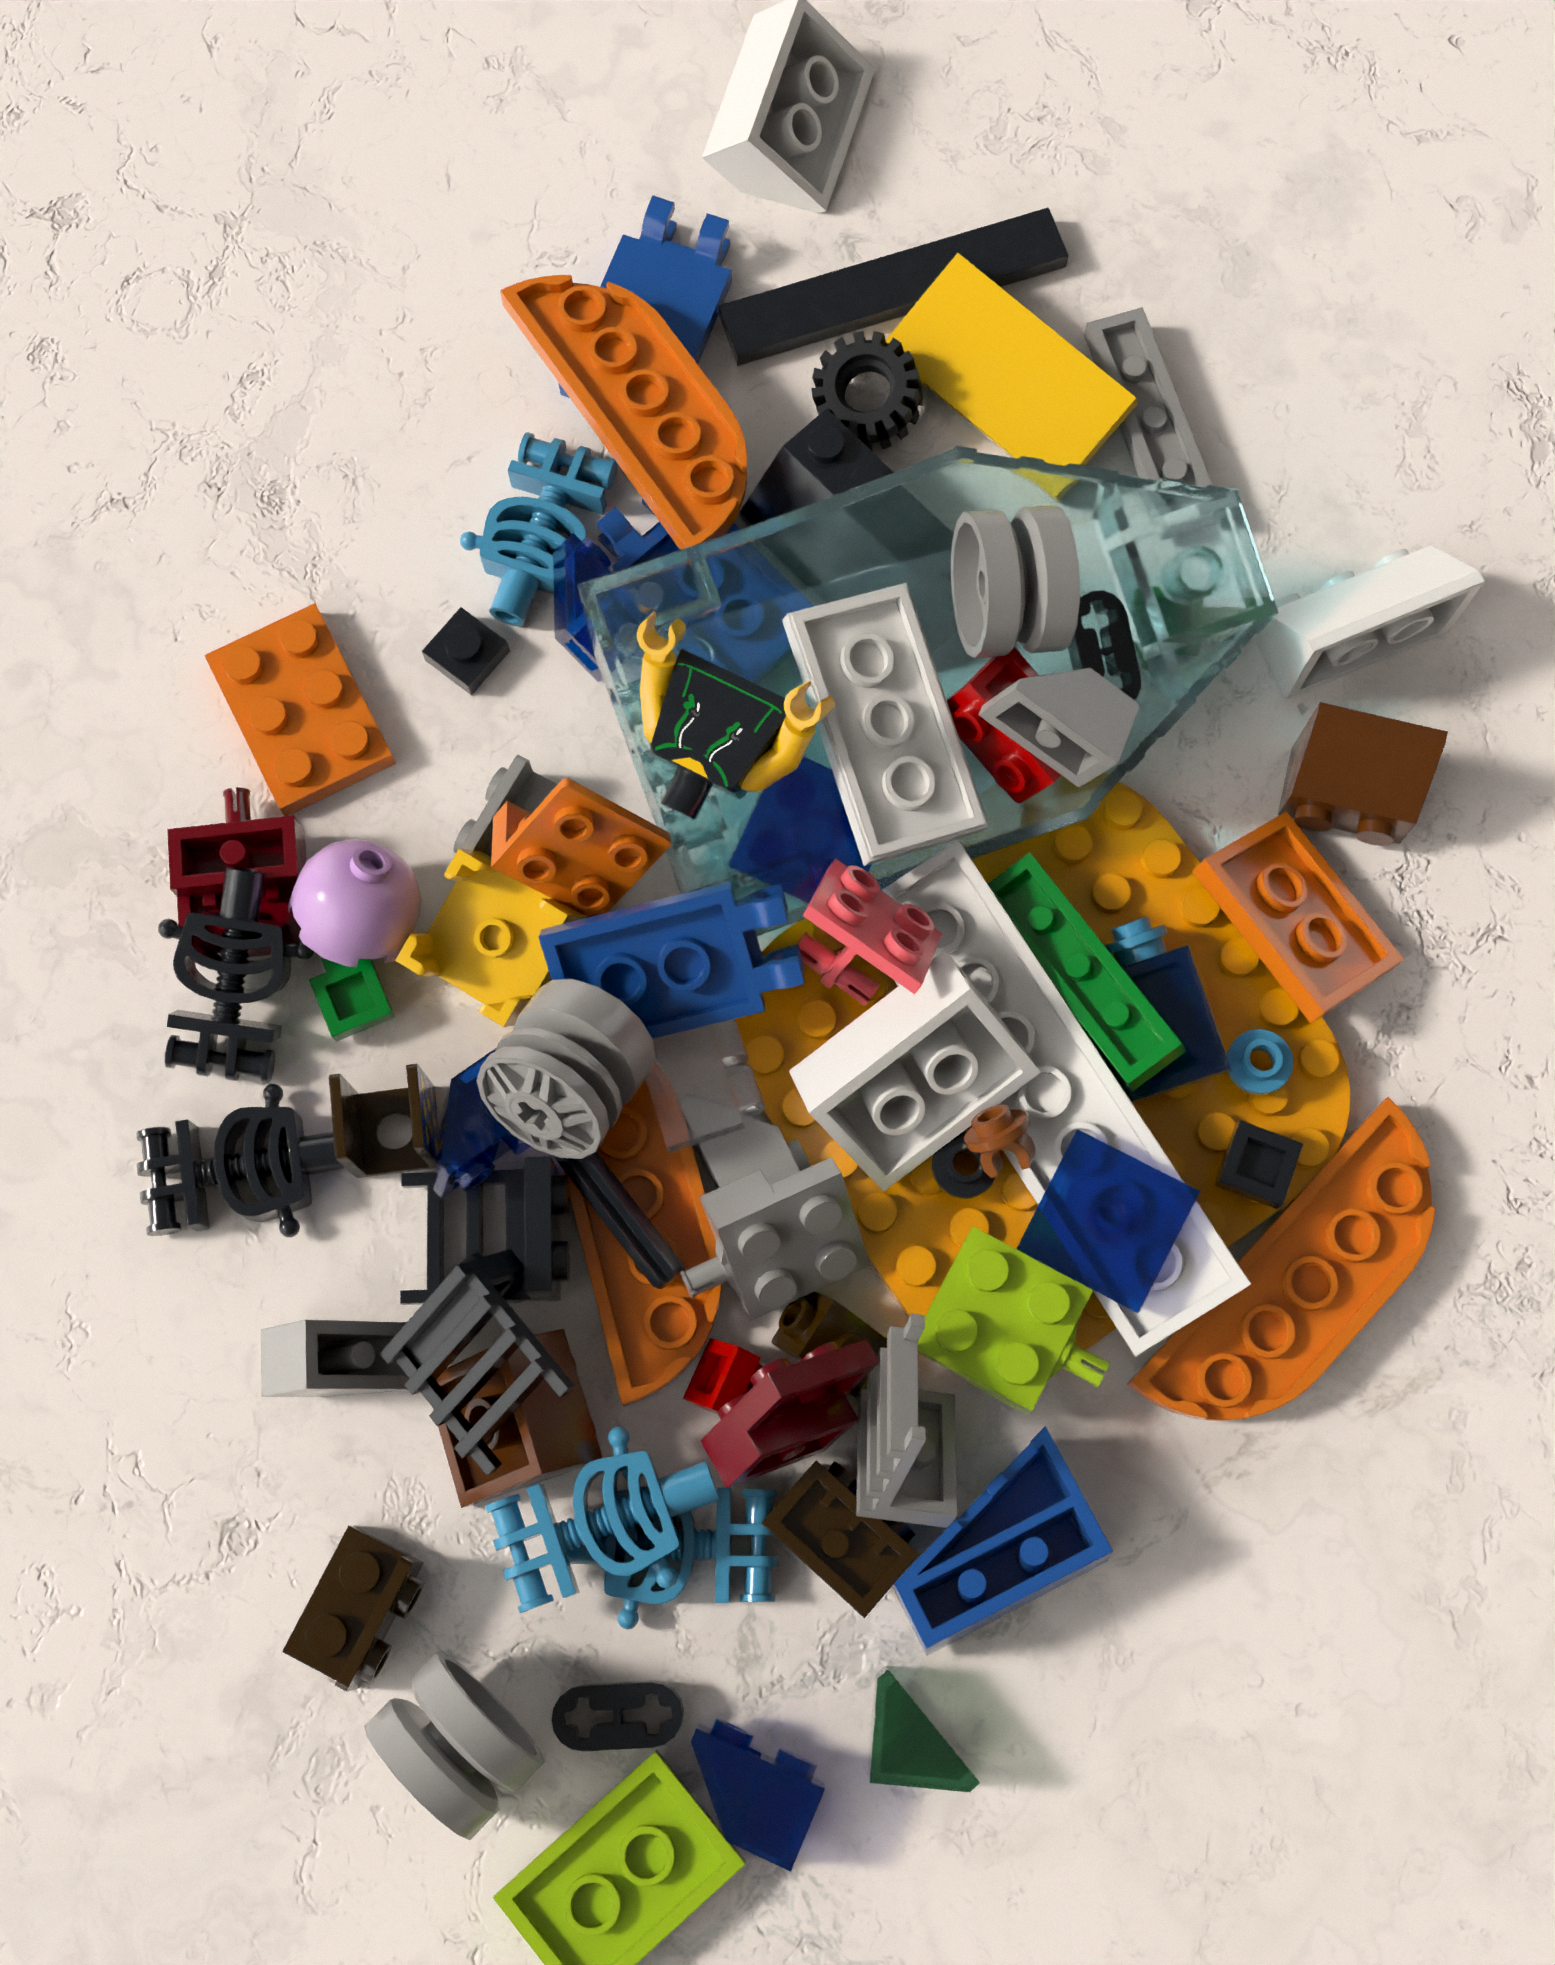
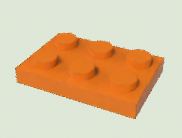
(299, 710)
(1298, 916)

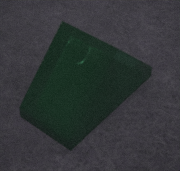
(907, 1746)

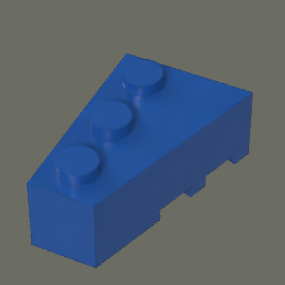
(1004, 1550)

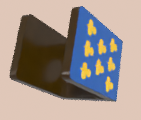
(359, 1115)

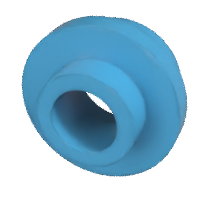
(1136, 941)
(1255, 1080)

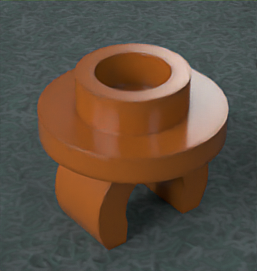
(1000, 1130)

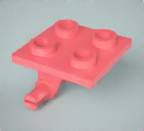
(871, 924)

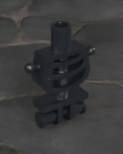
(239, 916)
(301, 1157)

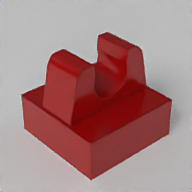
(721, 1375)

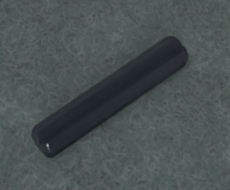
(624, 1219)

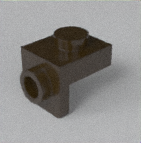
(820, 1320)

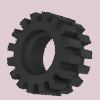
(876, 357)

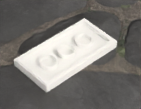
(889, 724)

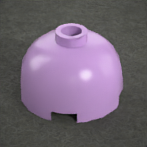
(356, 902)

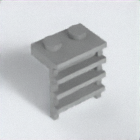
(905, 1439)

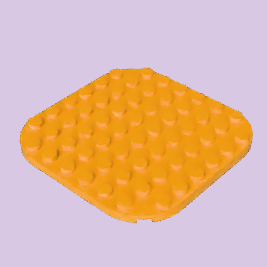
(1113, 872)

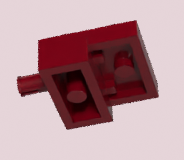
(268, 845)
(788, 1412)

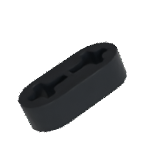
(1115, 641)
(620, 1733)

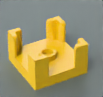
(487, 937)

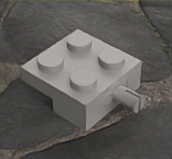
(780, 1238)

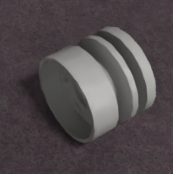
(566, 1068)

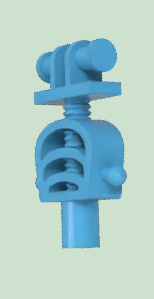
(524, 550)
(665, 1498)
(693, 1545)

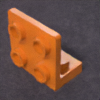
(576, 847)

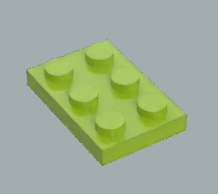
(621, 1873)

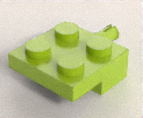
(1007, 1323)

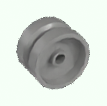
(1015, 581)
(453, 1745)

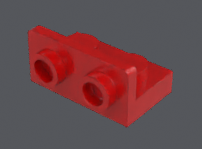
(1008, 763)

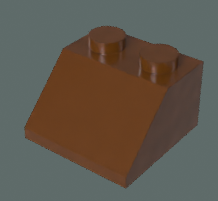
(1360, 774)
(537, 1441)

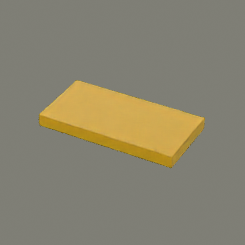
(1009, 370)

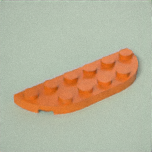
(640, 399)
(1311, 1278)
(649, 1329)

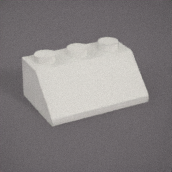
(789, 108)
(1365, 617)
(912, 1073)

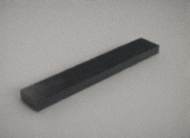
(886, 286)

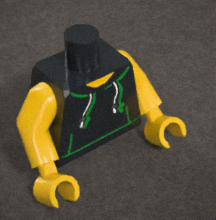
(717, 723)

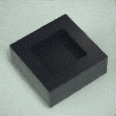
(466, 651)
(1258, 1164)

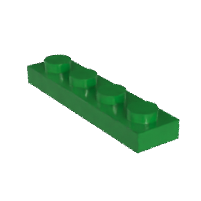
(1086, 974)

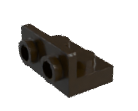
(847, 1551)
(354, 1609)

